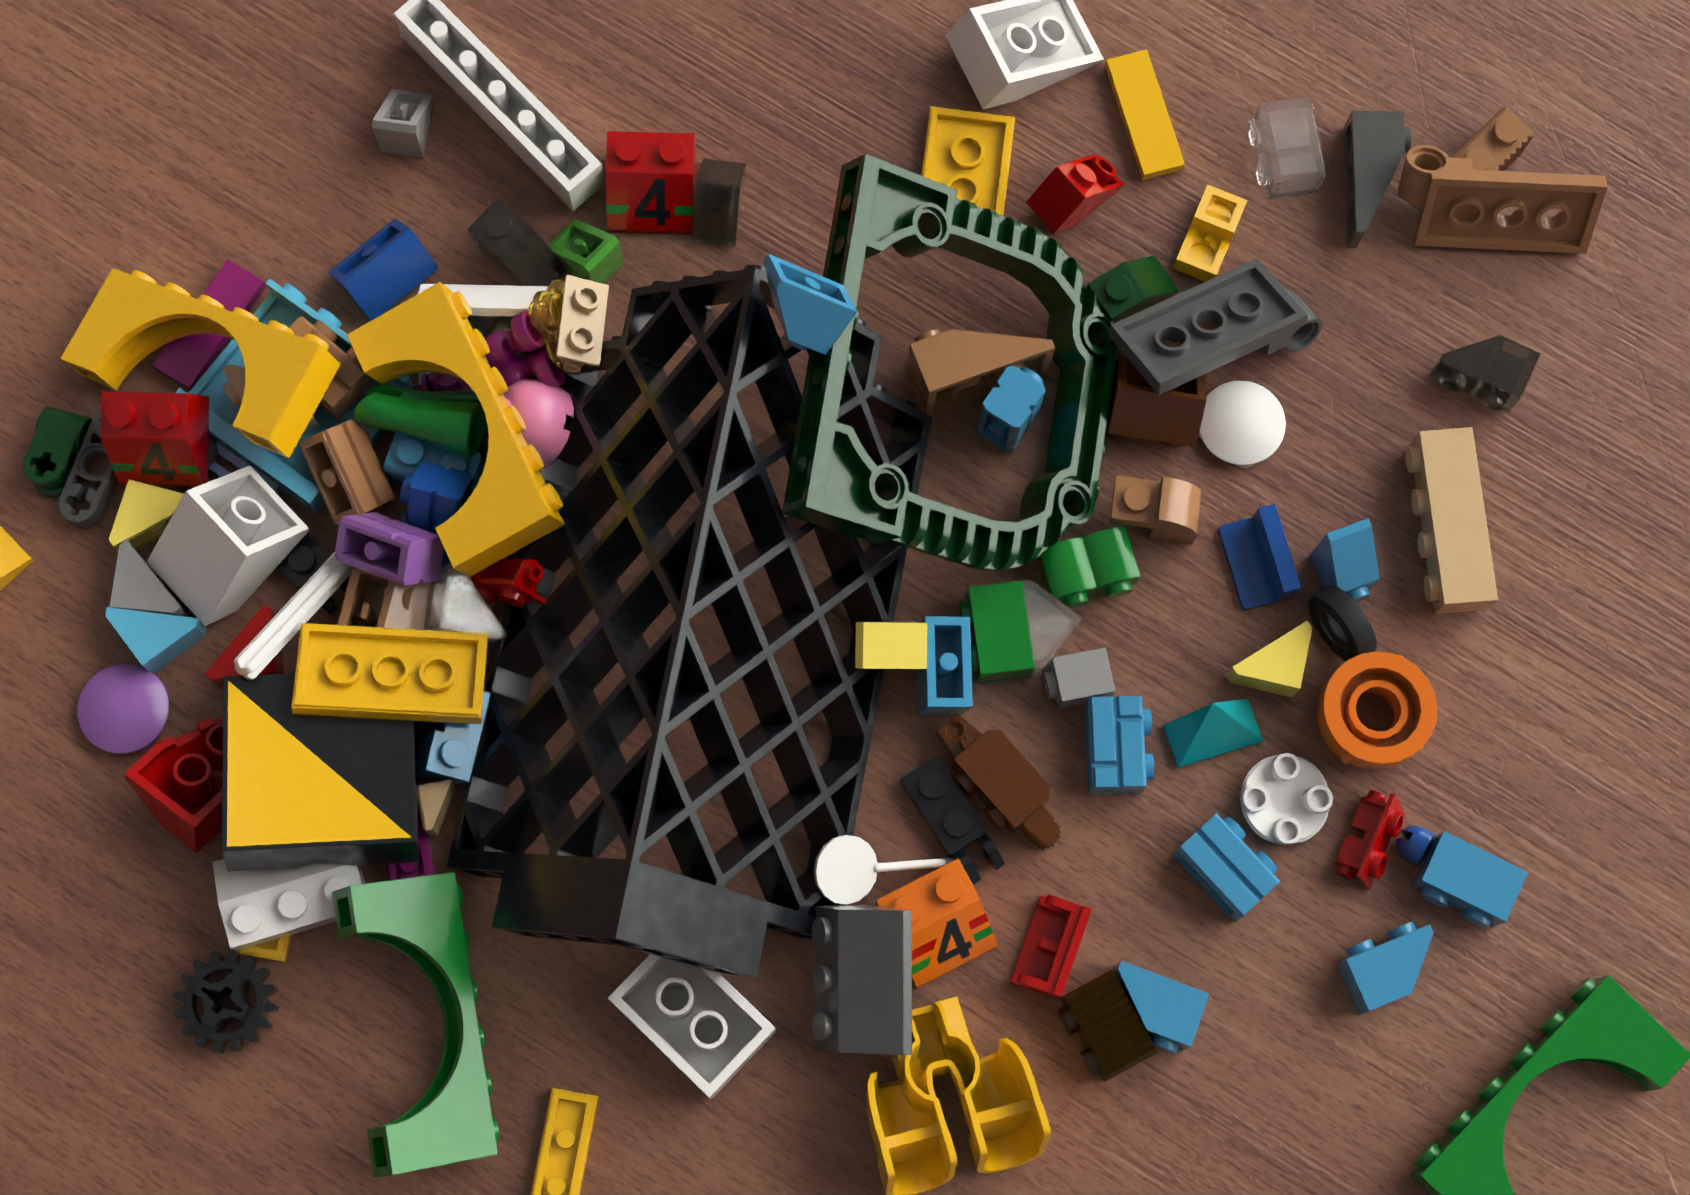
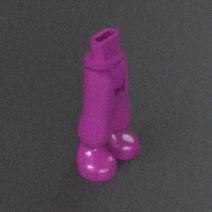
(503, 347)

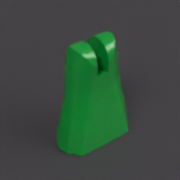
(438, 417)

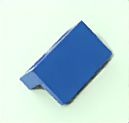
(384, 269)
(1259, 559)

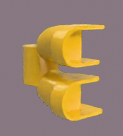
(994, 1092)

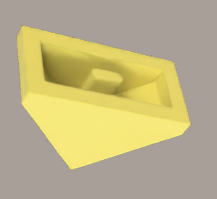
(143, 514)
(891, 645)
(1277, 666)

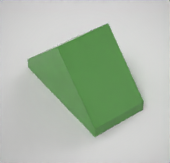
(587, 251)

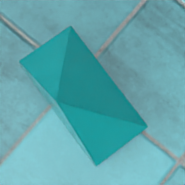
(1212, 732)

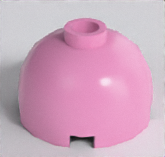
(544, 415)

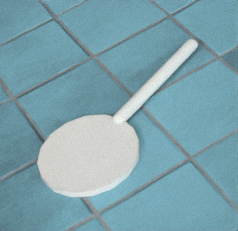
(849, 868)

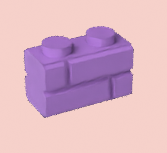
(389, 548)

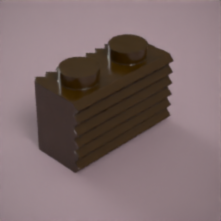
(1106, 1026)

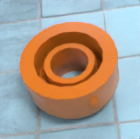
(1398, 684)

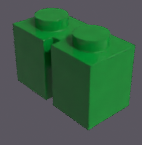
(998, 631)

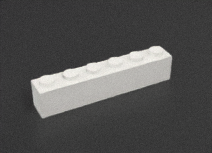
(501, 100)

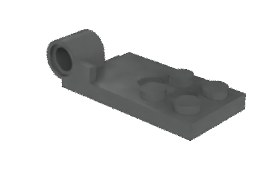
(1245, 305)

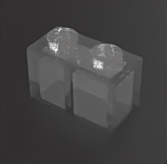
(1288, 148)

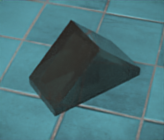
(718, 202)

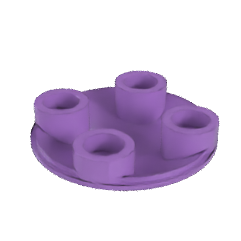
(123, 709)

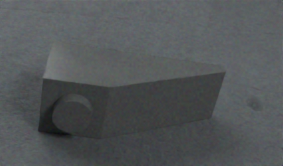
(1371, 156)

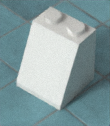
(225, 543)

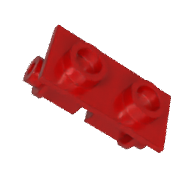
(510, 581)
(1368, 855)

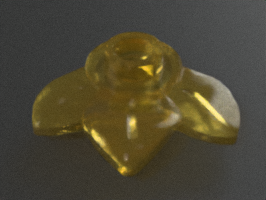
(545, 315)

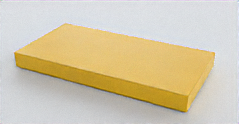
(390, 673)

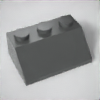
(863, 979)

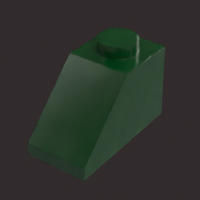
(1132, 287)

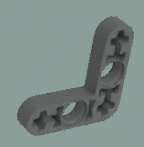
(99, 500)

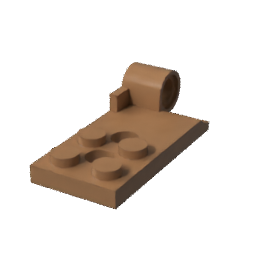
(1464, 205)

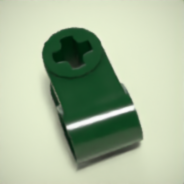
(54, 444)

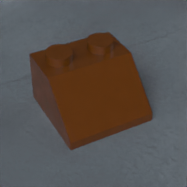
(1142, 414)

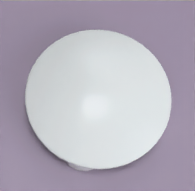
(1242, 423)
(1285, 799)

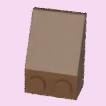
(965, 365)

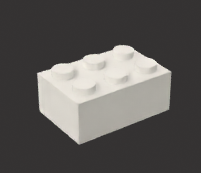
(693, 1019)

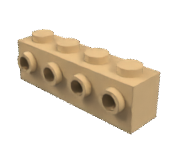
(1451, 520)

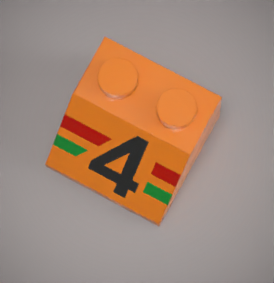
(945, 921)

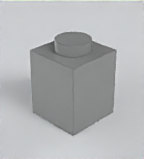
(1078, 677)

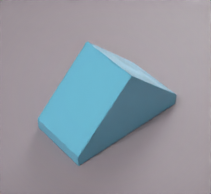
(155, 636)

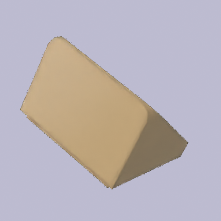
(434, 804)

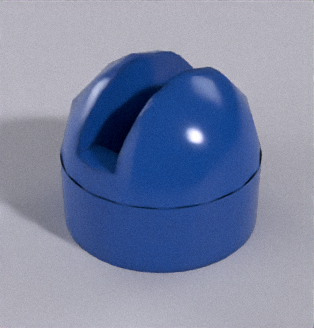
(1418, 843)

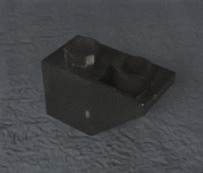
(1489, 370)

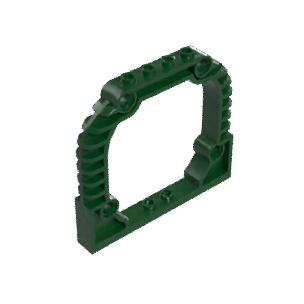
(829, 469)

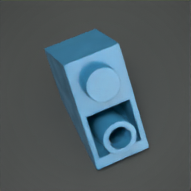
(1385, 971)

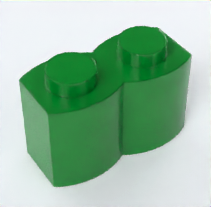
(1090, 567)

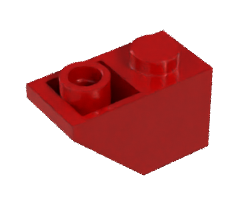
(1074, 191)

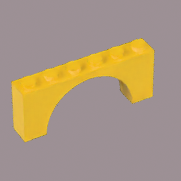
(137, 316)
(511, 498)

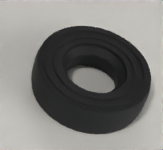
(1341, 623)

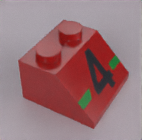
(650, 182)
(156, 437)

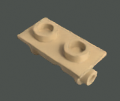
(581, 323)

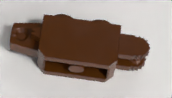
(1001, 780)

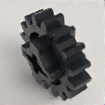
(215, 1016)

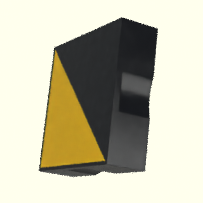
(312, 783)

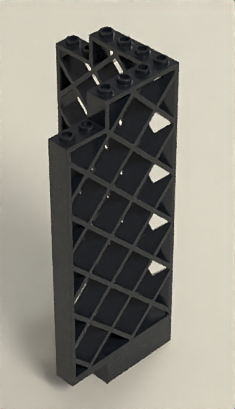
(623, 900)

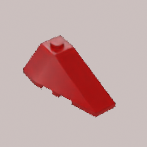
(184, 783)

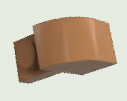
(1164, 506)

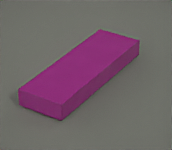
(191, 356)

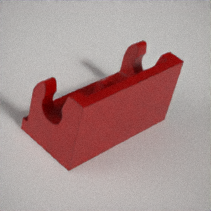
(1050, 946)

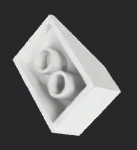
(1021, 47)

